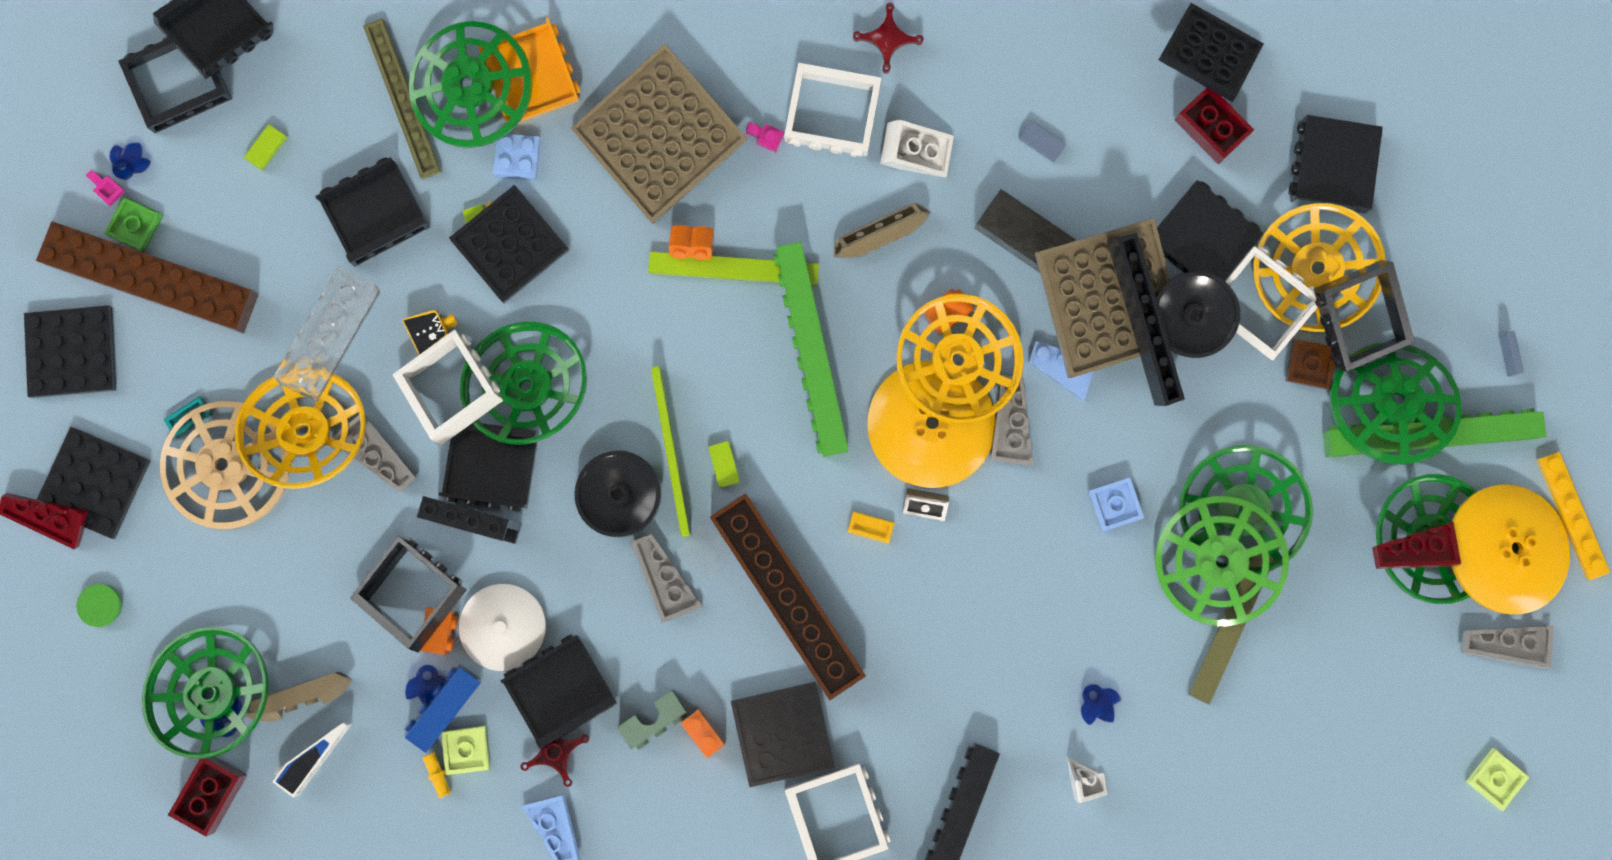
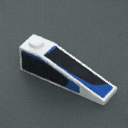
(300, 770)

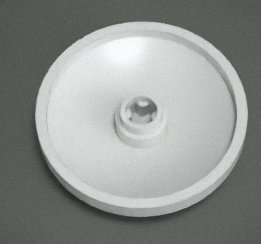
(502, 627)

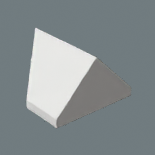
(1086, 782)

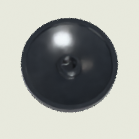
(1198, 313)
(617, 494)

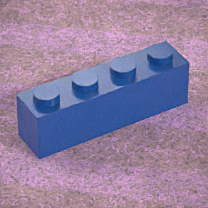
(442, 708)

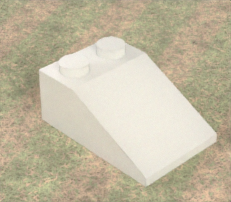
(916, 148)

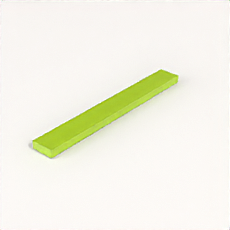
(722, 268)
(670, 452)

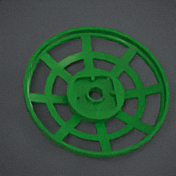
(478, 91)
(525, 371)
(1393, 412)
(1254, 495)
(1420, 524)
(195, 692)

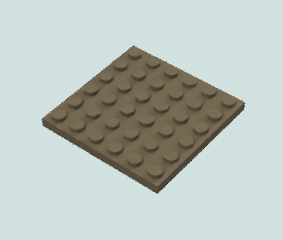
(659, 133)
(1088, 298)

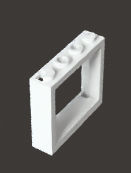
(835, 77)
(1295, 280)
(469, 414)
(869, 796)

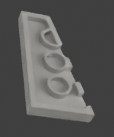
(1011, 430)
(378, 455)
(663, 580)
(1515, 645)

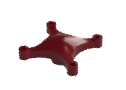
(888, 38)
(556, 756)

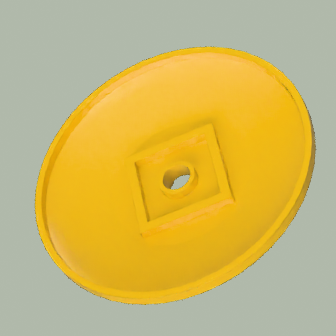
(924, 454)
(1490, 569)

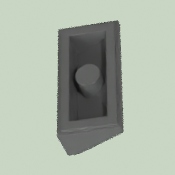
(925, 504)

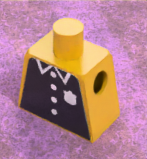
(428, 328)

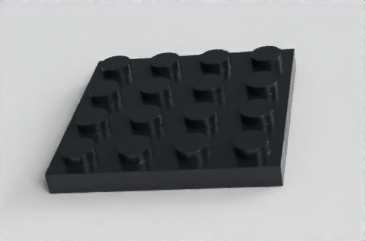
(1211, 52)
(509, 244)
(69, 351)
(95, 479)
(782, 734)

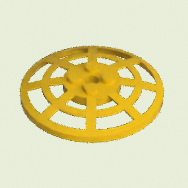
(1326, 254)
(969, 350)
(288, 436)

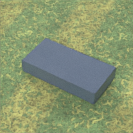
(1042, 141)
(1511, 353)

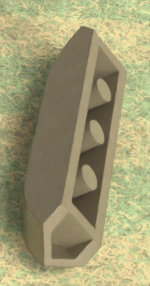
(881, 232)
(325, 688)

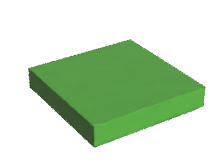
(133, 224)

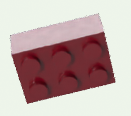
(1214, 125)
(207, 795)

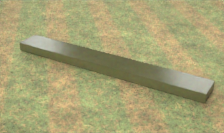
(399, 94)
(1224, 642)

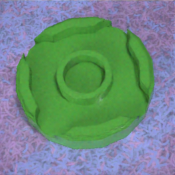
(99, 605)

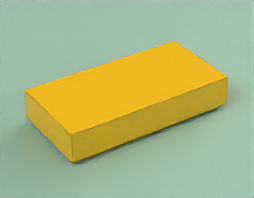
(871, 527)

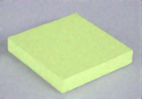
(465, 750)
(1497, 779)

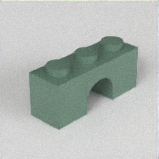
(637, 732)

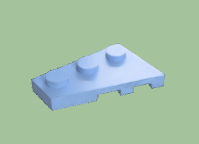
(1050, 362)
(555, 827)

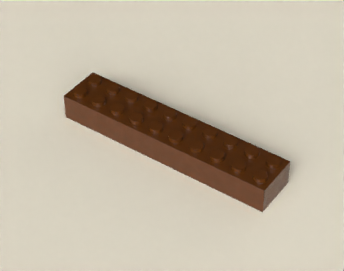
(147, 277)
(787, 596)

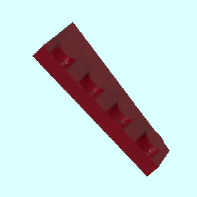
(49, 519)
(1425, 549)

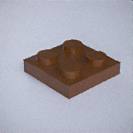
(1310, 364)

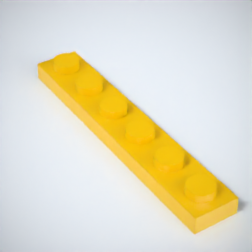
(1573, 516)

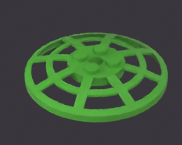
(1221, 545)

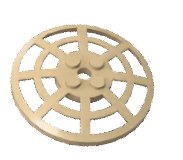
(209, 473)

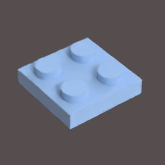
(517, 156)
(1116, 504)

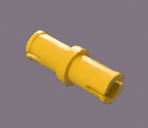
(436, 774)

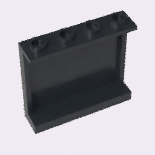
(212, 31)
(1336, 162)
(372, 211)
(1206, 233)
(488, 469)
(469, 520)
(558, 691)

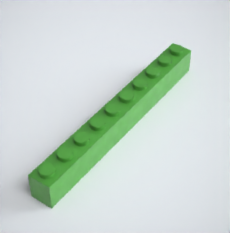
(812, 349)
(1471, 431)

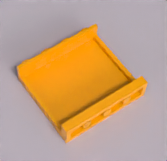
(550, 72)

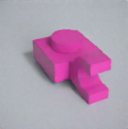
(768, 137)
(105, 188)

